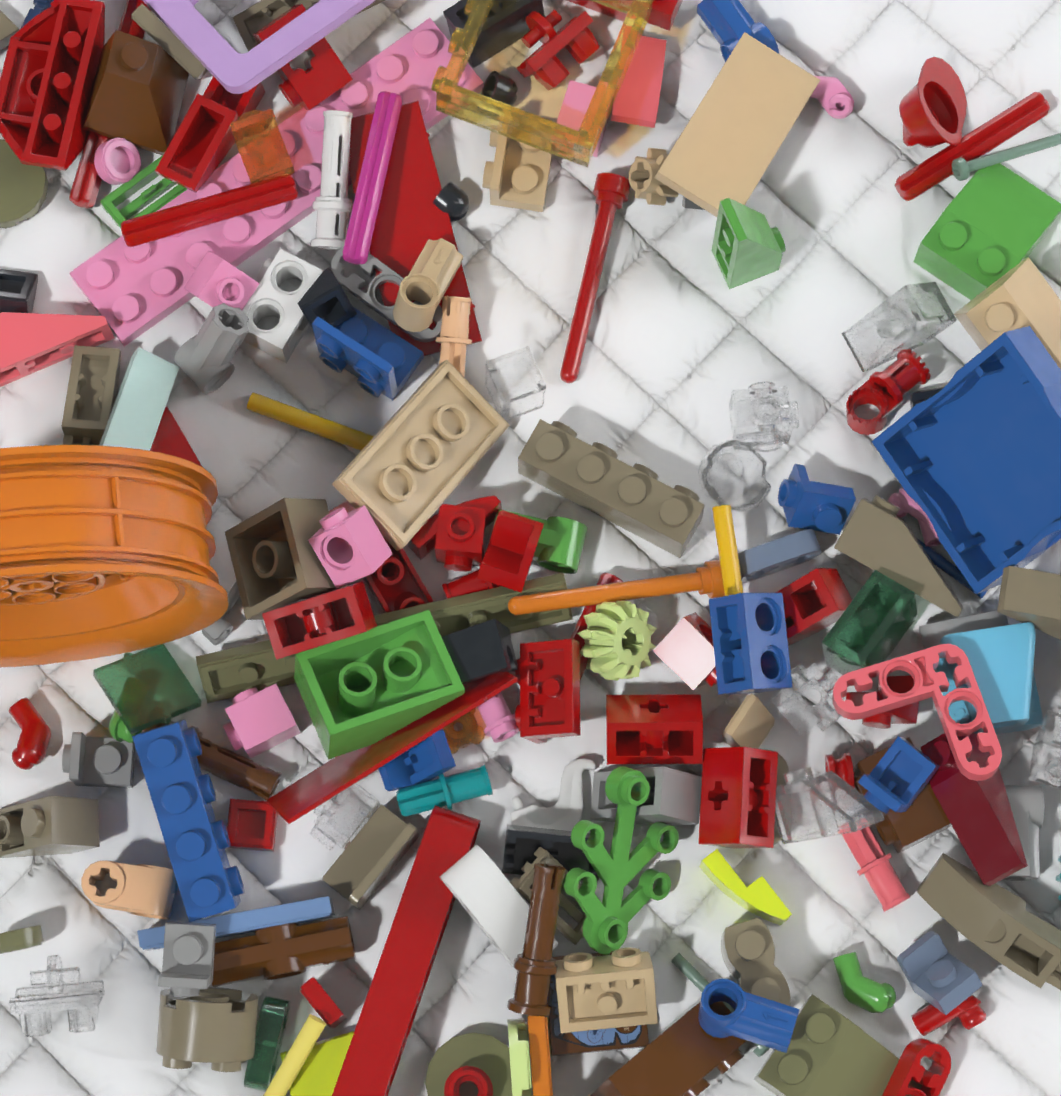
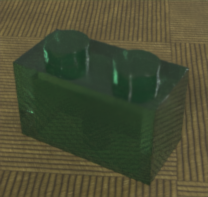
(870, 625)

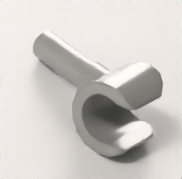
(222, 628)

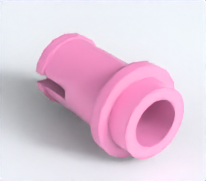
(498, 719)

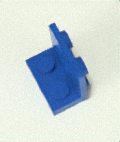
(369, 352)

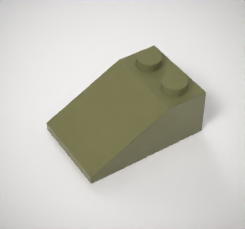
(828, 1058)

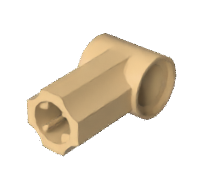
(426, 284)

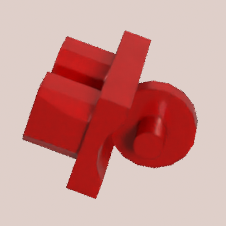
(573, 36)

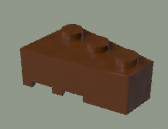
(676, 1060)

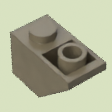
(49, 827)

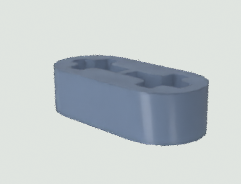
(778, 555)

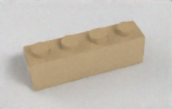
(1015, 302)

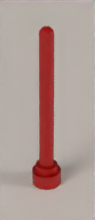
(610, 193)

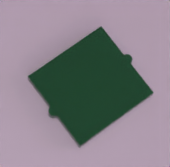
(147, 688)

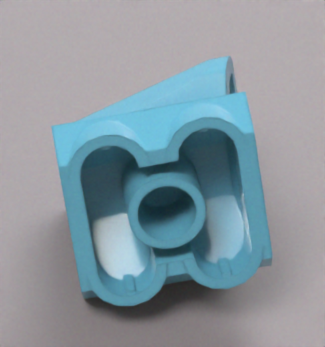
(1004, 673)

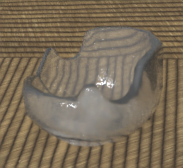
(734, 476)

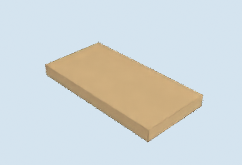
(737, 126)
(421, 454)

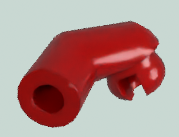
(34, 735)

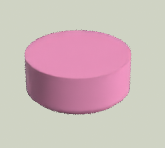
(117, 161)

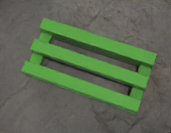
(129, 188)

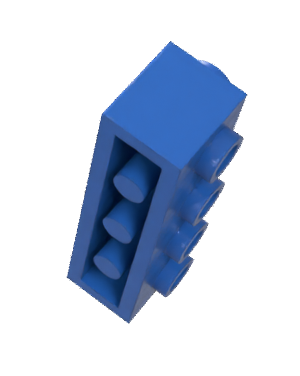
(188, 821)

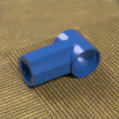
(729, 21)
(753, 1016)

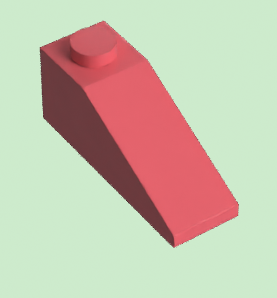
(40, 340)

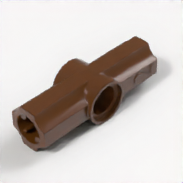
(282, 951)

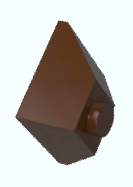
(136, 93)

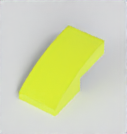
(756, 898)

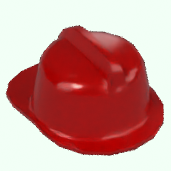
(934, 107)

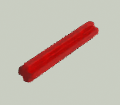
(972, 145)
(209, 210)

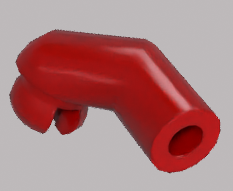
(931, 1018)

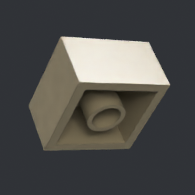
(275, 558)

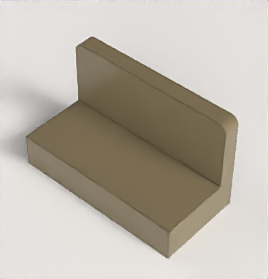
(370, 856)

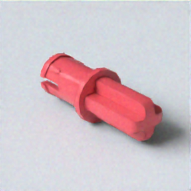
(876, 867)

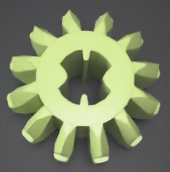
(617, 640)

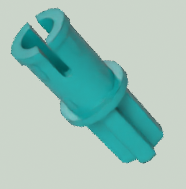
(444, 791)

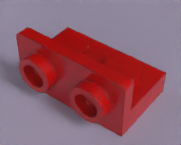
(548, 690)

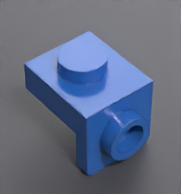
(814, 503)
(418, 763)
(898, 777)

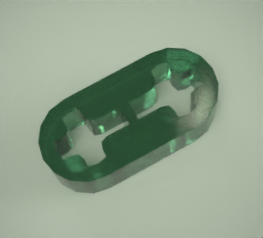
(268, 1043)

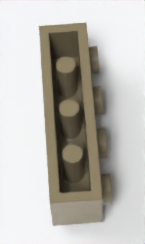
(610, 487)

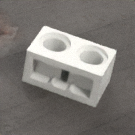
(272, 301)

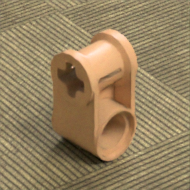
(139, 888)

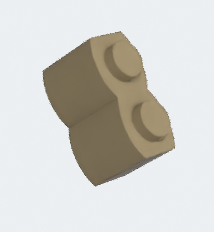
(750, 959)

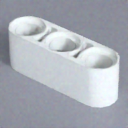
(490, 901)

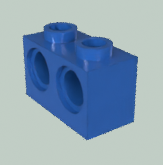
(750, 643)

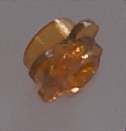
(470, 734)

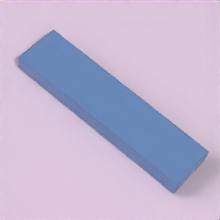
(250, 920)

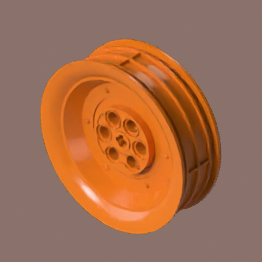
(102, 552)

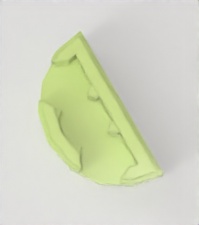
(519, 1057)

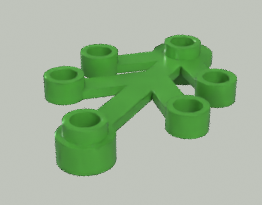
(608, 920)

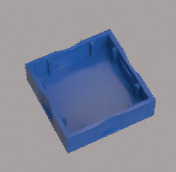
(987, 458)

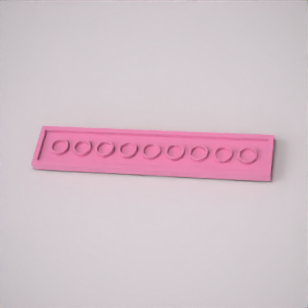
(147, 281)

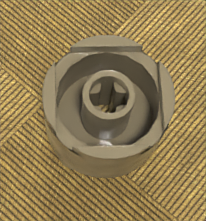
(207, 1029)

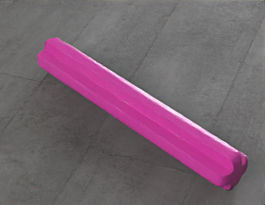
(372, 178)

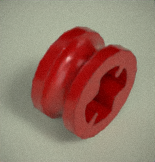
(842, 767)

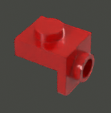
(460, 537)
(902, 715)

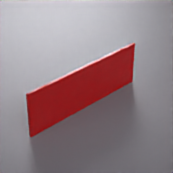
(407, 210)
(353, 766)

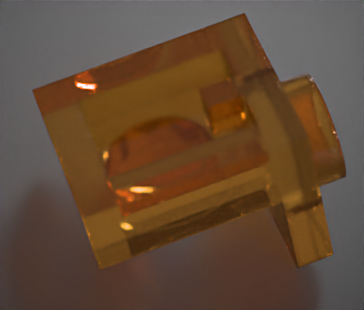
(261, 145)

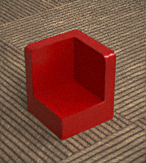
(510, 551)

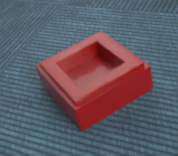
(251, 825)
(322, 1003)

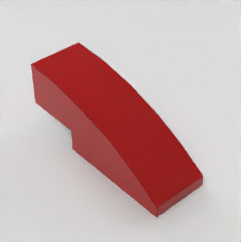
(206, 134)

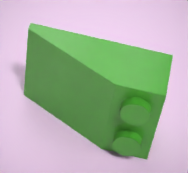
(986, 230)
(376, 682)

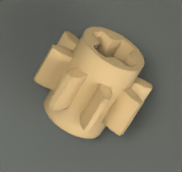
(643, 181)

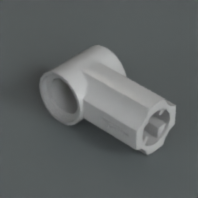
(209, 353)
(1028, 813)

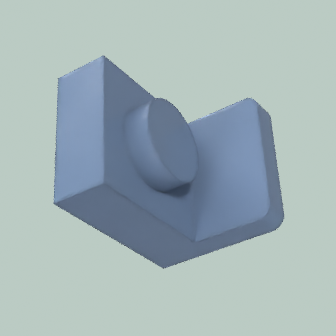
(937, 973)

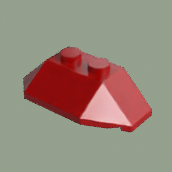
(50, 82)

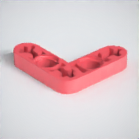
(928, 684)

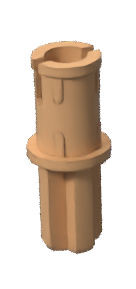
(455, 331)

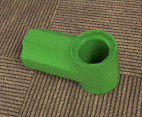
(559, 543)

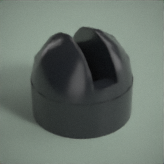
(500, 87)
(453, 201)

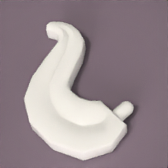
(566, 811)

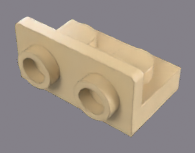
(517, 175)
(605, 990)

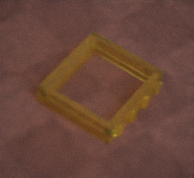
(525, 126)

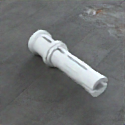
(333, 205)

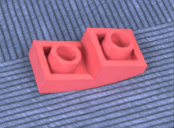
(641, 87)

